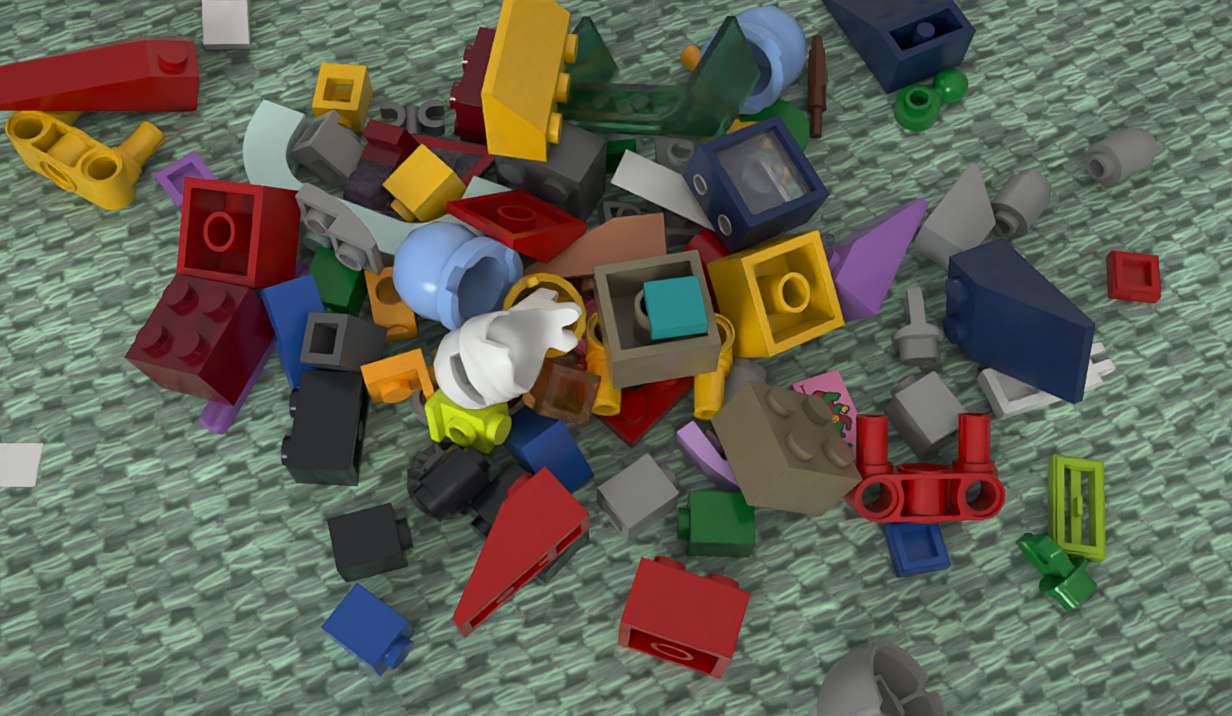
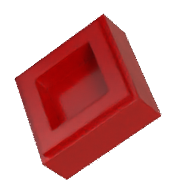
(1133, 276)

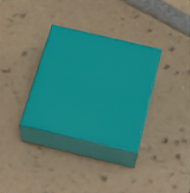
(675, 307)

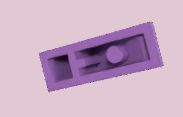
(870, 257)

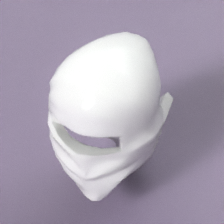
(503, 351)

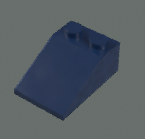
(1017, 321)

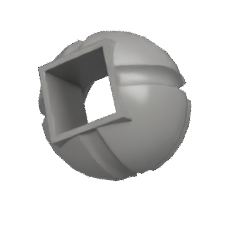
(877, 683)

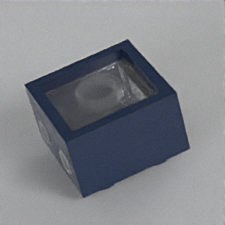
(754, 184)

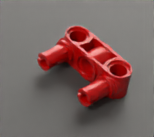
(927, 490)

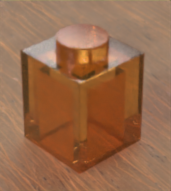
(564, 391)

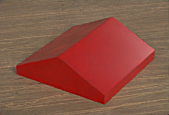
(520, 222)

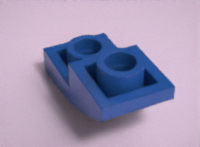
(288, 312)

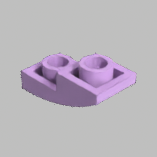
(706, 455)

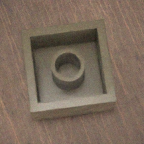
(625, 325)
(785, 449)

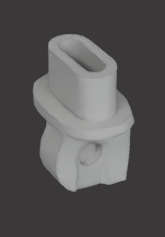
(917, 339)

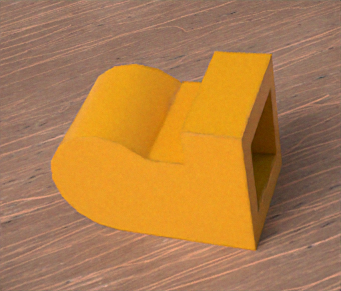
(389, 309)

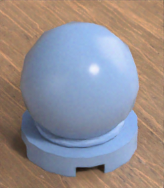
(778, 50)
(453, 273)

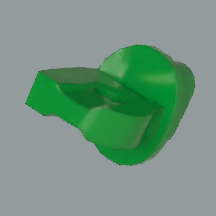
(1062, 576)

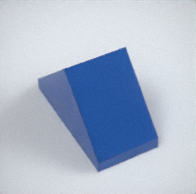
(546, 442)

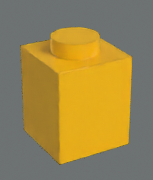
(423, 187)

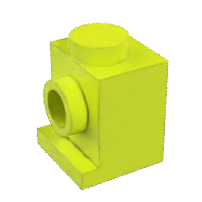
(465, 426)

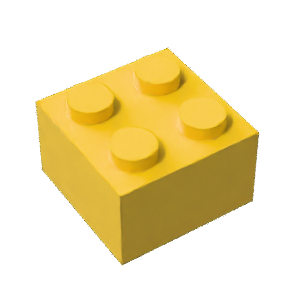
(776, 294)

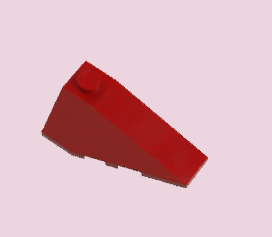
(117, 75)

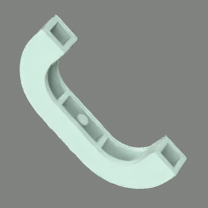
(269, 163)

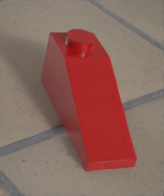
(527, 535)

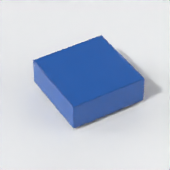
(916, 548)

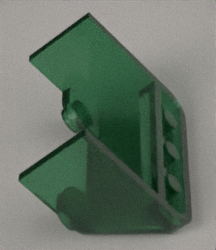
(689, 112)

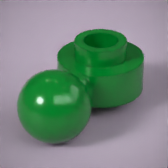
(947, 87)

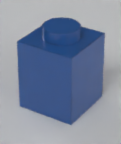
(370, 630)

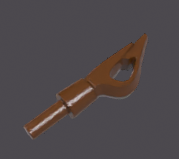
(816, 85)

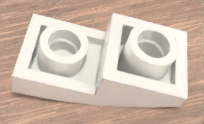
(226, 24)

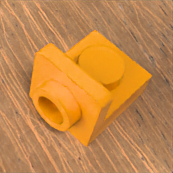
(399, 376)

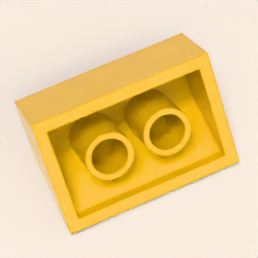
(528, 78)

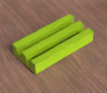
(1096, 506)

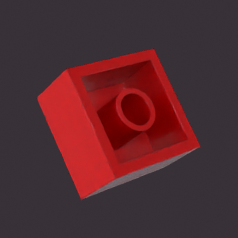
(238, 233)
(683, 616)

